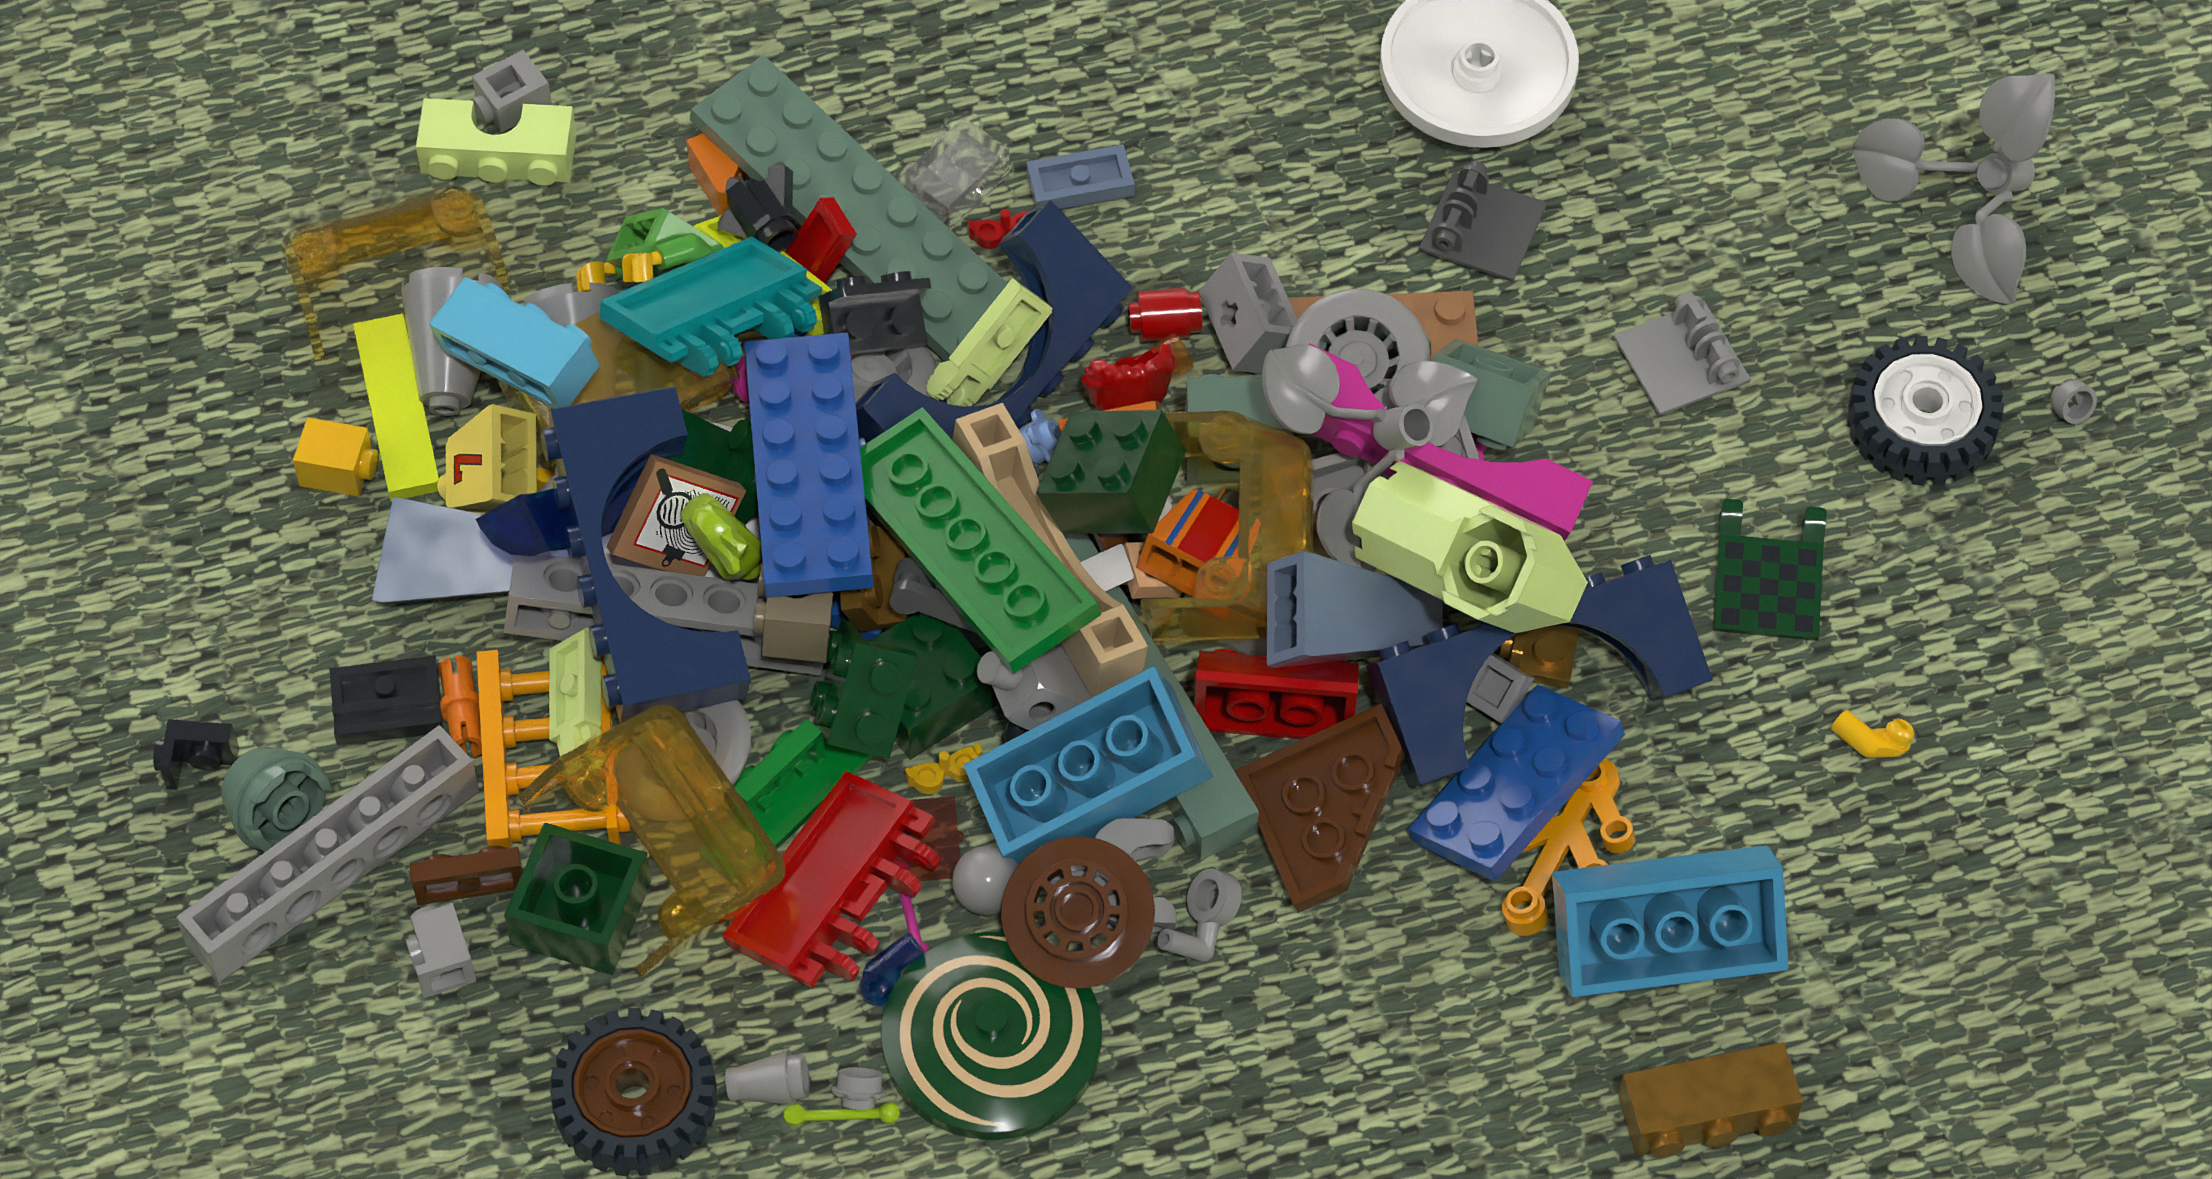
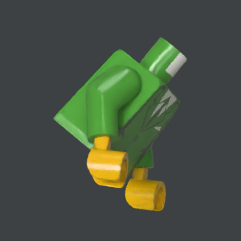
(647, 248)

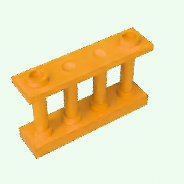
(507, 779)

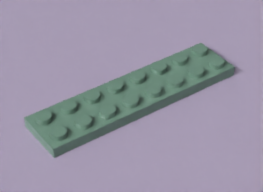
(770, 120)

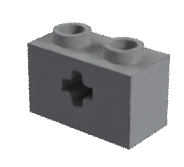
(1248, 310)

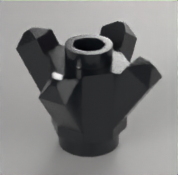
(762, 208)

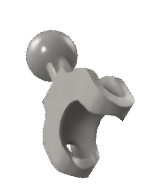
(984, 873)

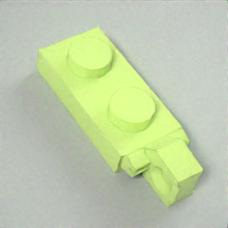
(574, 692)

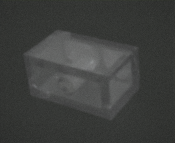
(957, 172)

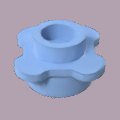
(1041, 436)

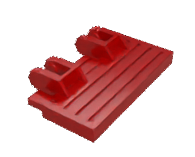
(831, 869)

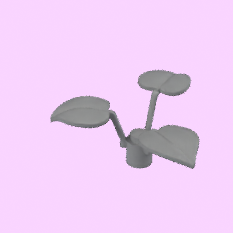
(2018, 117)
(1428, 404)

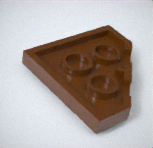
(1324, 802)

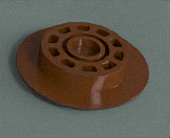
(1078, 912)

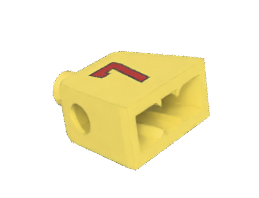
(490, 460)

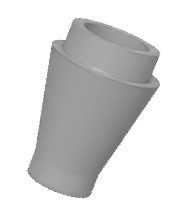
(772, 1079)

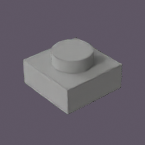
(1498, 688)

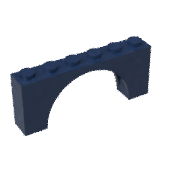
(1061, 270)
(646, 659)
(1429, 686)

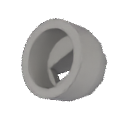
(2082, 396)

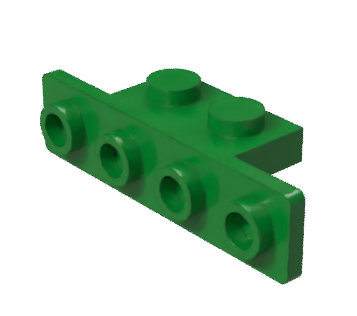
(794, 779)

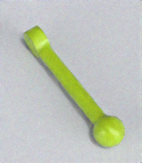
(796, 1115)

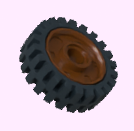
(625, 1055)

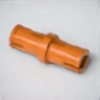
(461, 703)

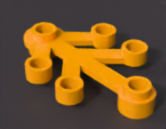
(1567, 833)

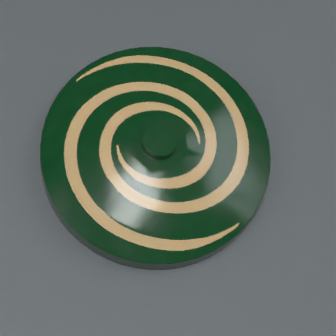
(987, 1041)

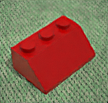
(1249, 698)

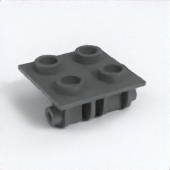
(1482, 224)

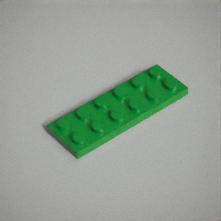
(972, 542)

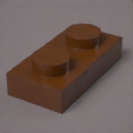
(466, 876)

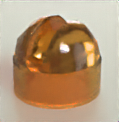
(1180, 352)

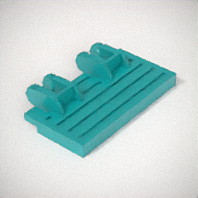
(703, 304)

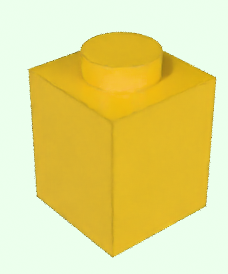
(334, 457)

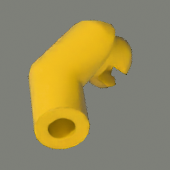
(1877, 742)

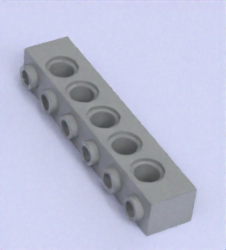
(548, 606)
(328, 854)

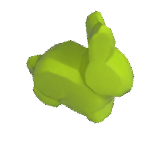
(723, 538)

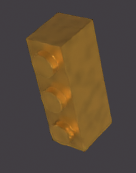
(1710, 1100)

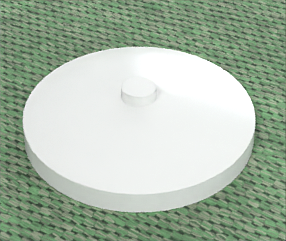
(1479, 68)

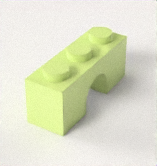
(534, 150)

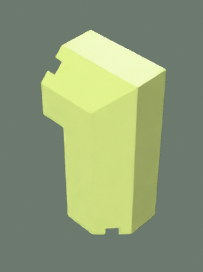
(1467, 551)

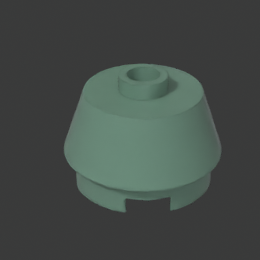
(272, 794)

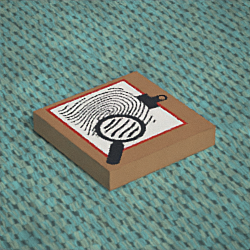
(651, 522)

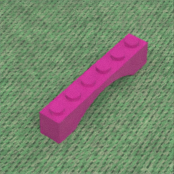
(1530, 489)

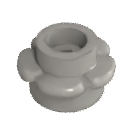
(859, 1087)

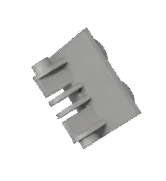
(1682, 356)

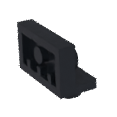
(876, 314)

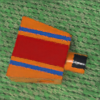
(1190, 536)

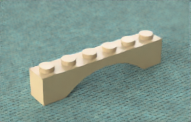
(1110, 645)

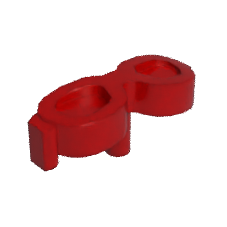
(991, 232)

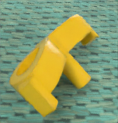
(929, 777)

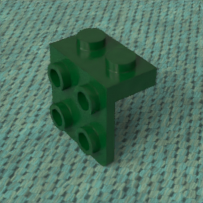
(862, 692)

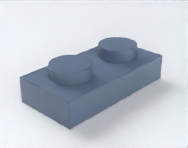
(1081, 177)

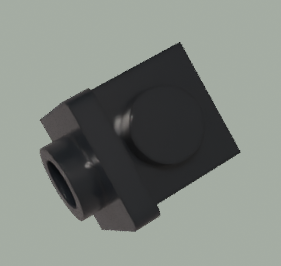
(196, 742)

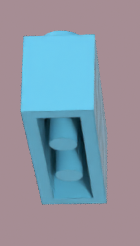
(515, 343)

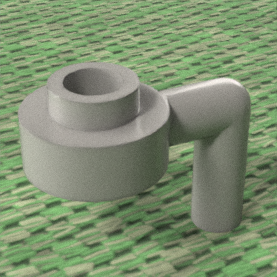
(1213, 903)

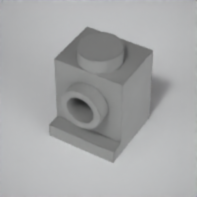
(506, 87)
(439, 950)

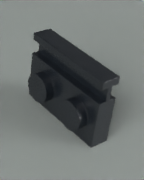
(385, 700)

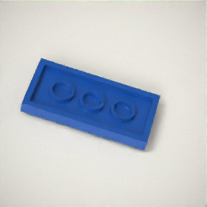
(1516, 782)

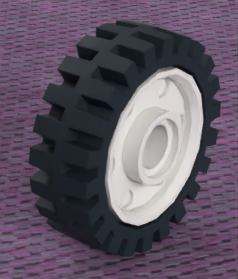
(1916, 443)

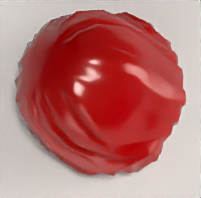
(1130, 379)

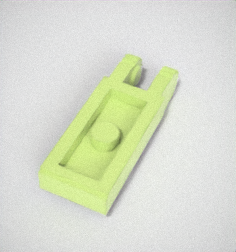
(989, 346)

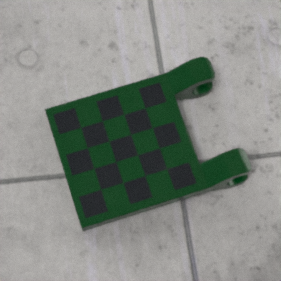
(1767, 582)

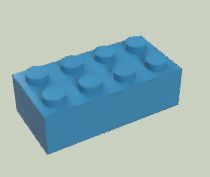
(1089, 766)
(1670, 921)

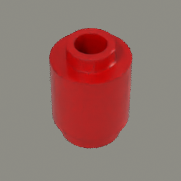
(1165, 312)

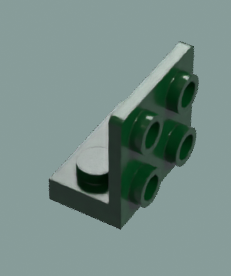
(724, 455)

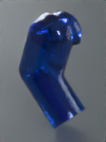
(886, 968)

